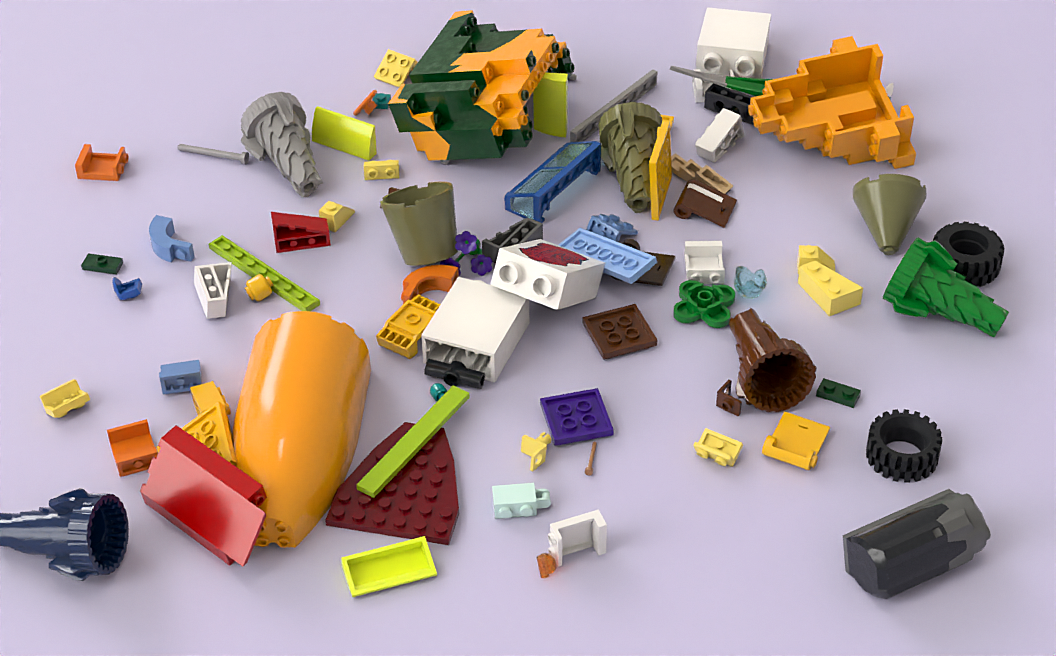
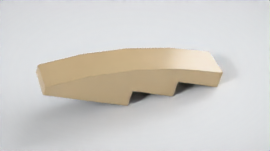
(706, 175)

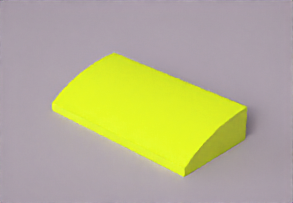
(551, 104)
(344, 133)
(388, 566)

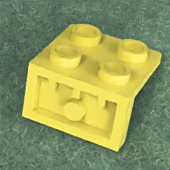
(395, 68)

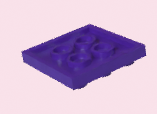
(576, 416)

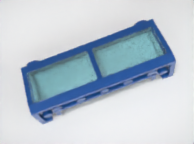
(540, 187)

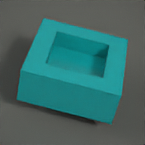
(382, 100)

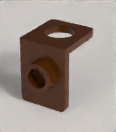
(726, 401)

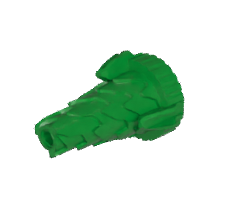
(930, 285)

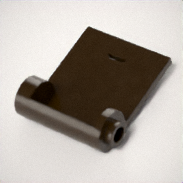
(658, 272)

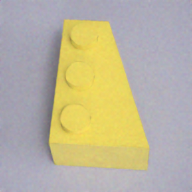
(829, 288)

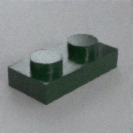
(838, 393)

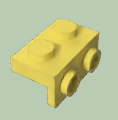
(63, 399)
(718, 447)

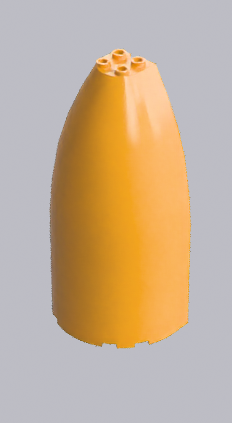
(300, 418)

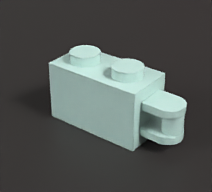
(519, 500)

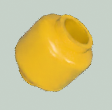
(259, 287)

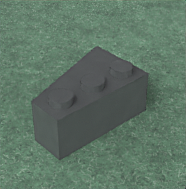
(518, 233)

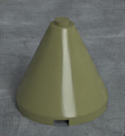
(889, 207)

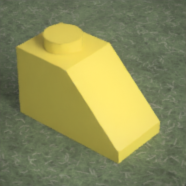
(335, 214)
(813, 253)

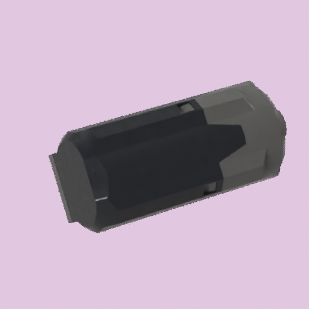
(915, 544)

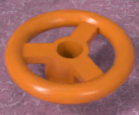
(367, 104)

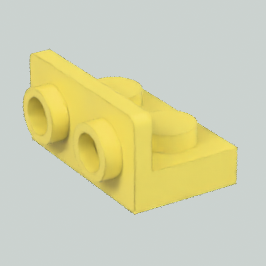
(381, 169)

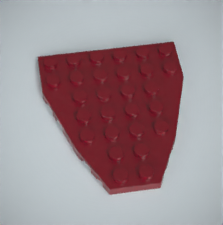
(413, 504)

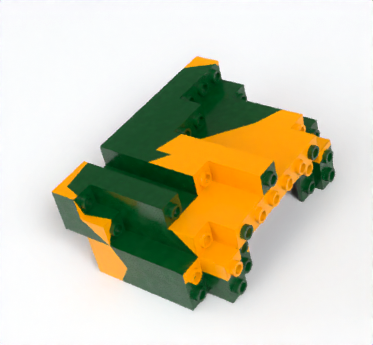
(475, 88)

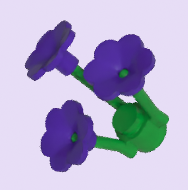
(470, 245)

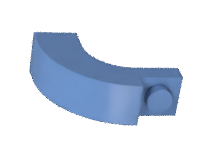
(163, 245)

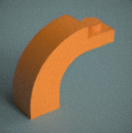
(427, 279)

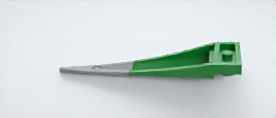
(747, 85)

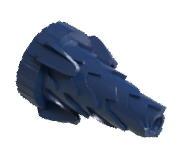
(77, 530)

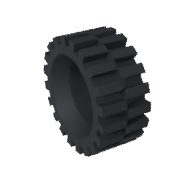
(909, 429)

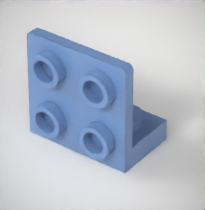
(610, 226)
(180, 376)

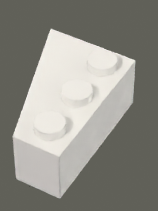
(720, 135)
(212, 287)

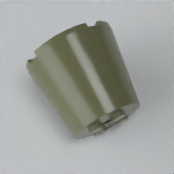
(423, 222)

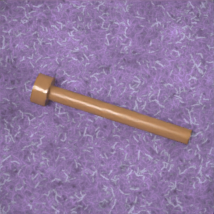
(589, 470)

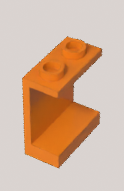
(132, 447)

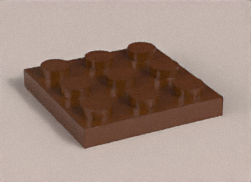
(619, 331)

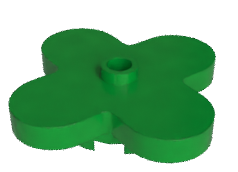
(704, 303)

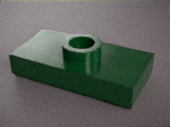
(102, 263)

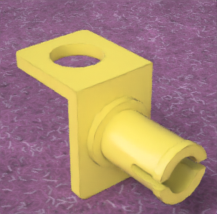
(535, 448)

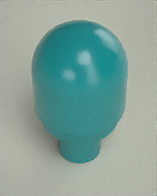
(437, 391)

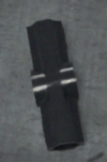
(454, 373)

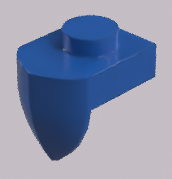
(127, 290)

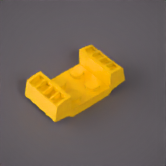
(407, 325)

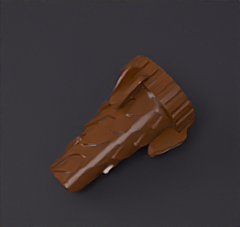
(772, 369)

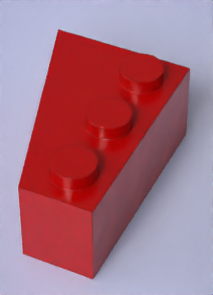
(299, 232)

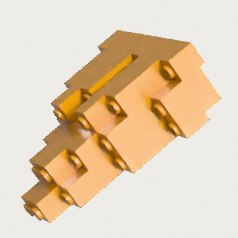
(837, 108)

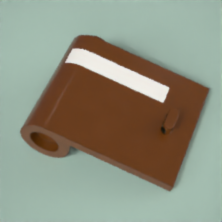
(705, 202)

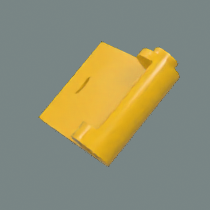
(796, 441)

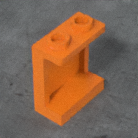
(100, 165)

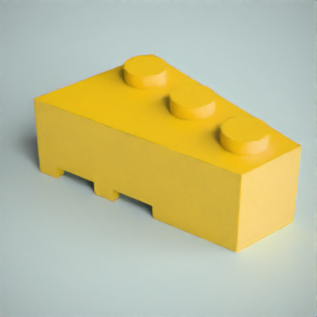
(207, 395)

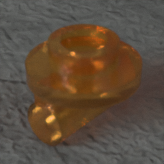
(546, 564)

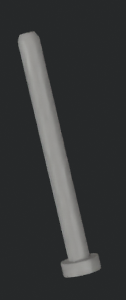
(243, 158)

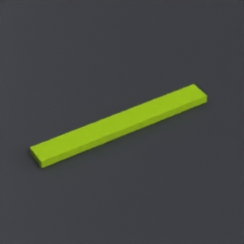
(253, 266)
(412, 441)

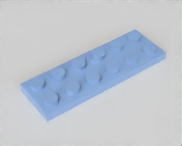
(619, 259)

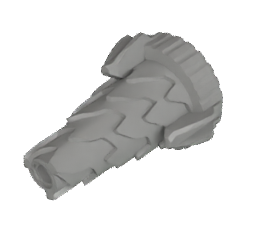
(276, 129)

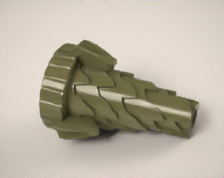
(627, 144)

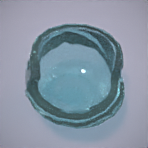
(749, 284)

